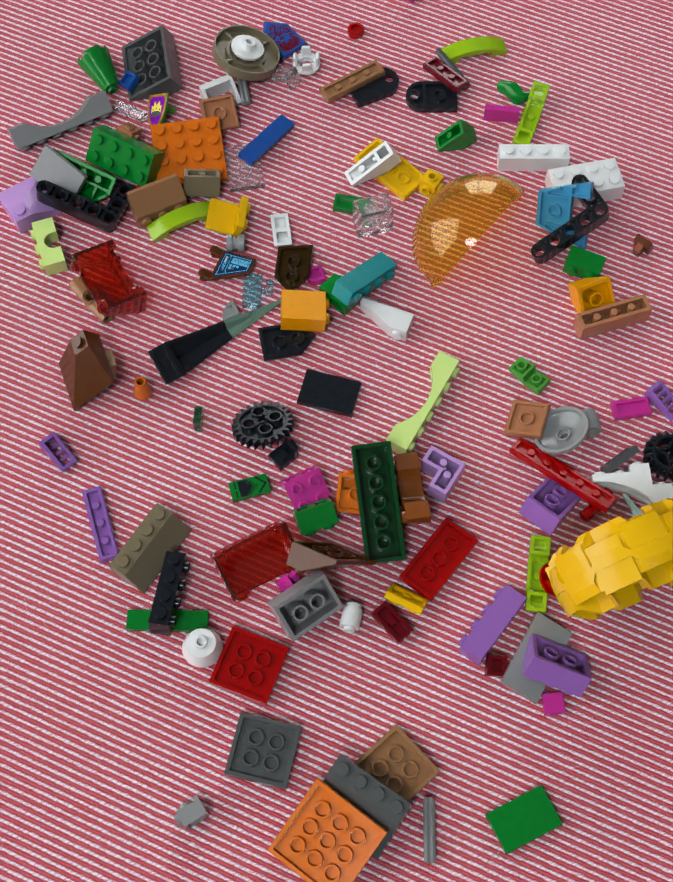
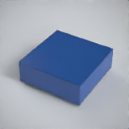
(129, 81)

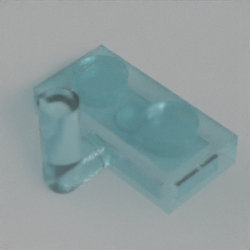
(253, 290)

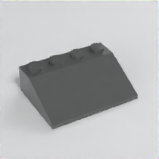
(155, 62)
(369, 796)

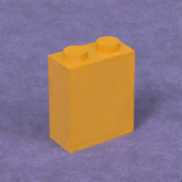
(304, 310)

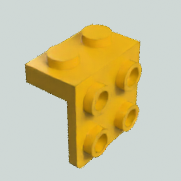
(227, 216)

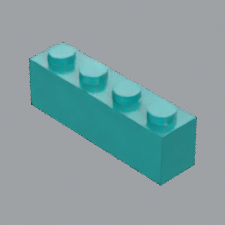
(364, 279)

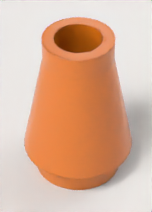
(142, 389)

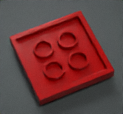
(249, 665)

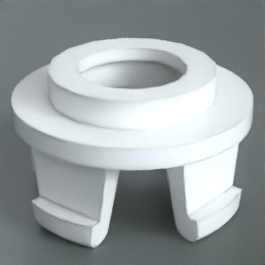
(306, 56)

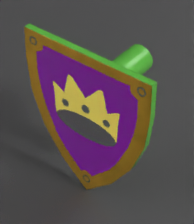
(158, 108)

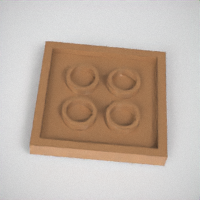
(399, 763)

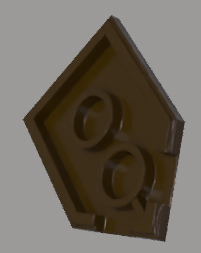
(293, 265)

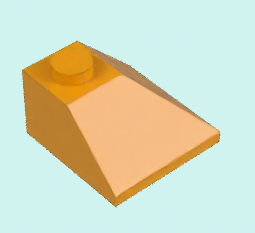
(591, 293)

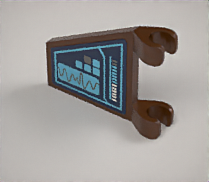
(228, 266)

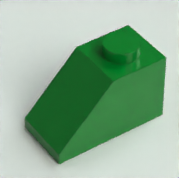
(456, 137)

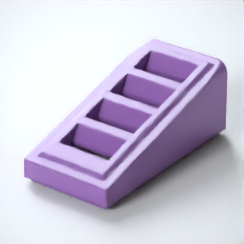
(655, 399)
(53, 437)

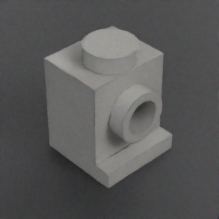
(190, 813)

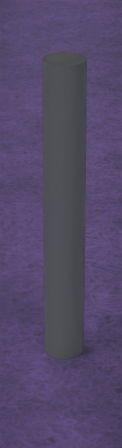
(448, 62)

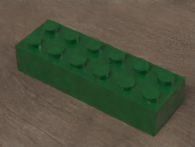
(378, 502)

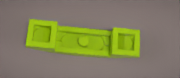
(475, 46)
(532, 113)
(176, 219)
(538, 556)

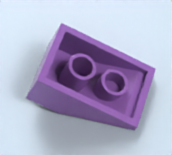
(549, 505)

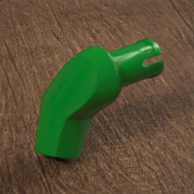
(513, 92)

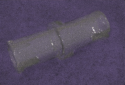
(131, 111)

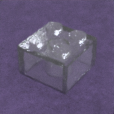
(373, 215)

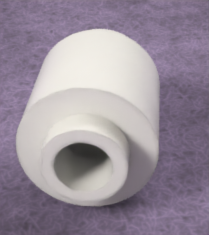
(351, 617)

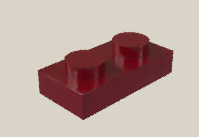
(392, 622)

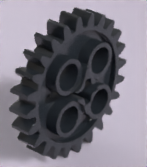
(262, 425)

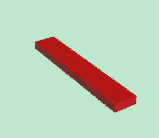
(563, 475)

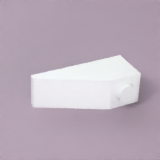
(374, 164)
(390, 319)

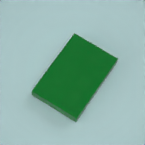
(523, 819)

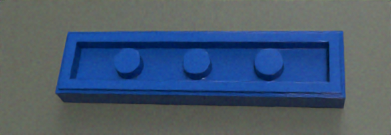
(266, 140)

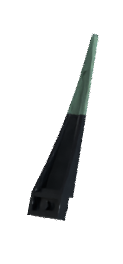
(185, 352)

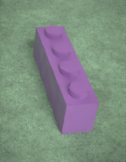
(492, 624)

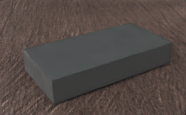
(619, 459)

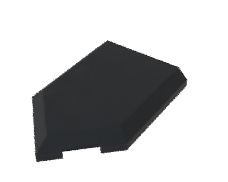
(283, 343)

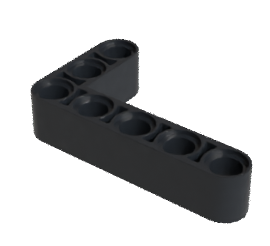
(87, 206)
(574, 225)

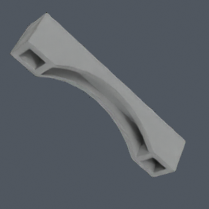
(94, 106)

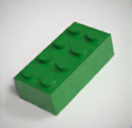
(124, 155)

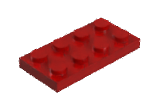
(438, 559)

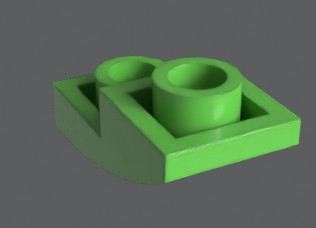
(527, 375)

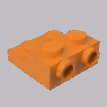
(346, 493)

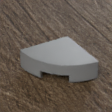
(230, 311)

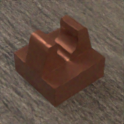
(641, 245)

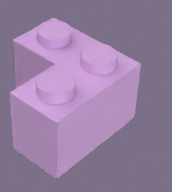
(445, 471)

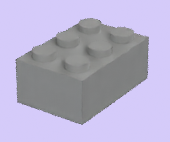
(305, 605)

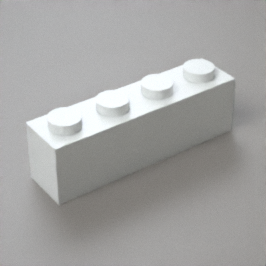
(532, 157)

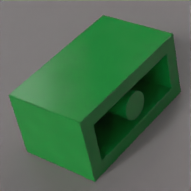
(583, 263)
(315, 517)

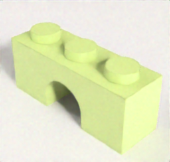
(52, 258)

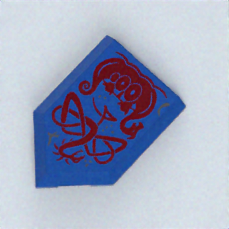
(285, 38)

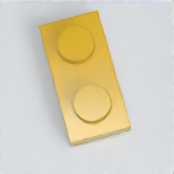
(406, 598)

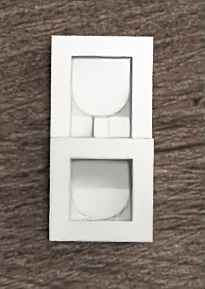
(281, 230)

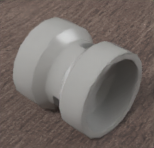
(234, 243)

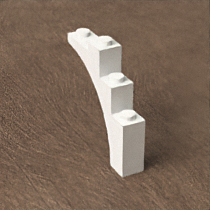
(635, 483)

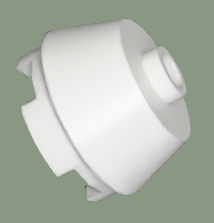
(202, 647)

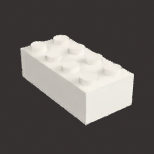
(603, 173)

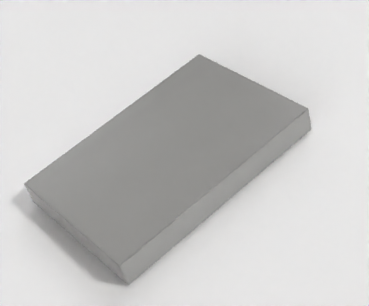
(58, 170)

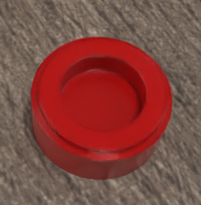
(355, 30)

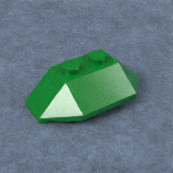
(99, 182)

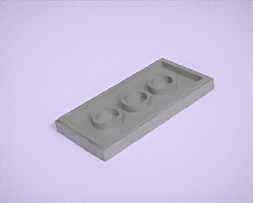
(513, 676)

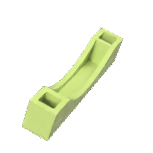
(406, 432)

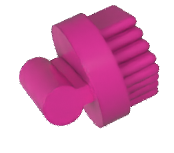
(287, 581)

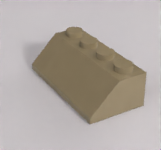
(144, 552)

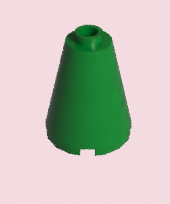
(100, 68)

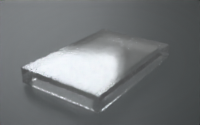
(240, 174)

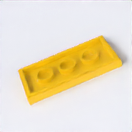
(401, 179)

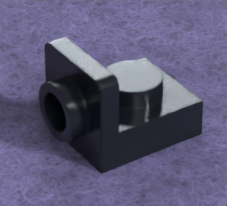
(284, 454)

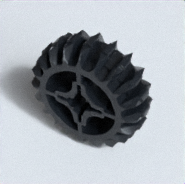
(659, 458)

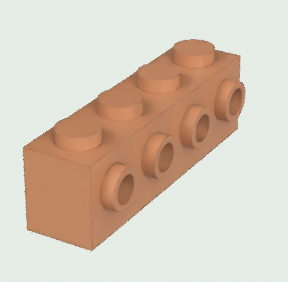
(612, 316)

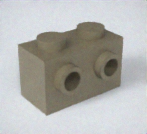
(201, 183)

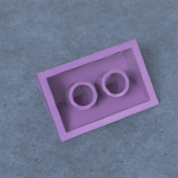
(556, 665)

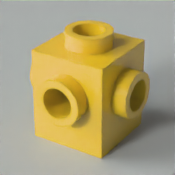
(430, 182)

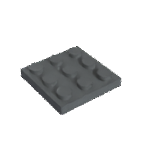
(263, 751)

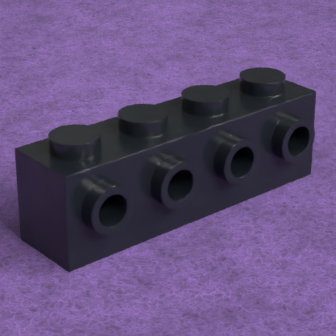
(168, 593)

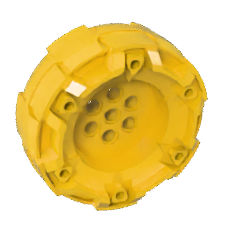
(615, 563)

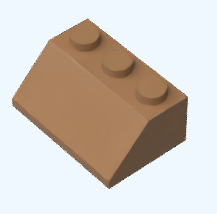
(156, 199)

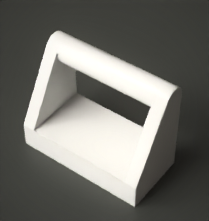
(218, 87)

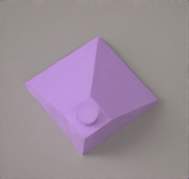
(23, 206)

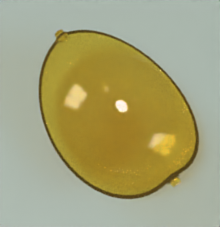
(457, 219)

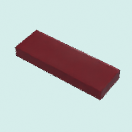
(445, 74)

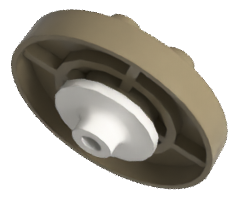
(245, 52)

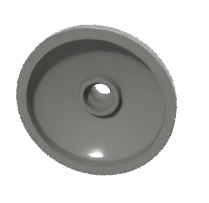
(564, 430)

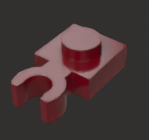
(495, 665)

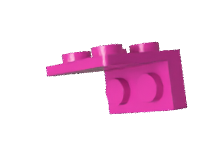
(306, 487)

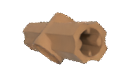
(83, 294)

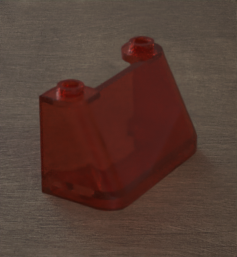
(108, 281)
(254, 559)

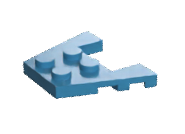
(556, 206)

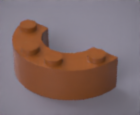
(413, 506)

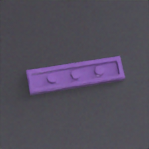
(100, 524)

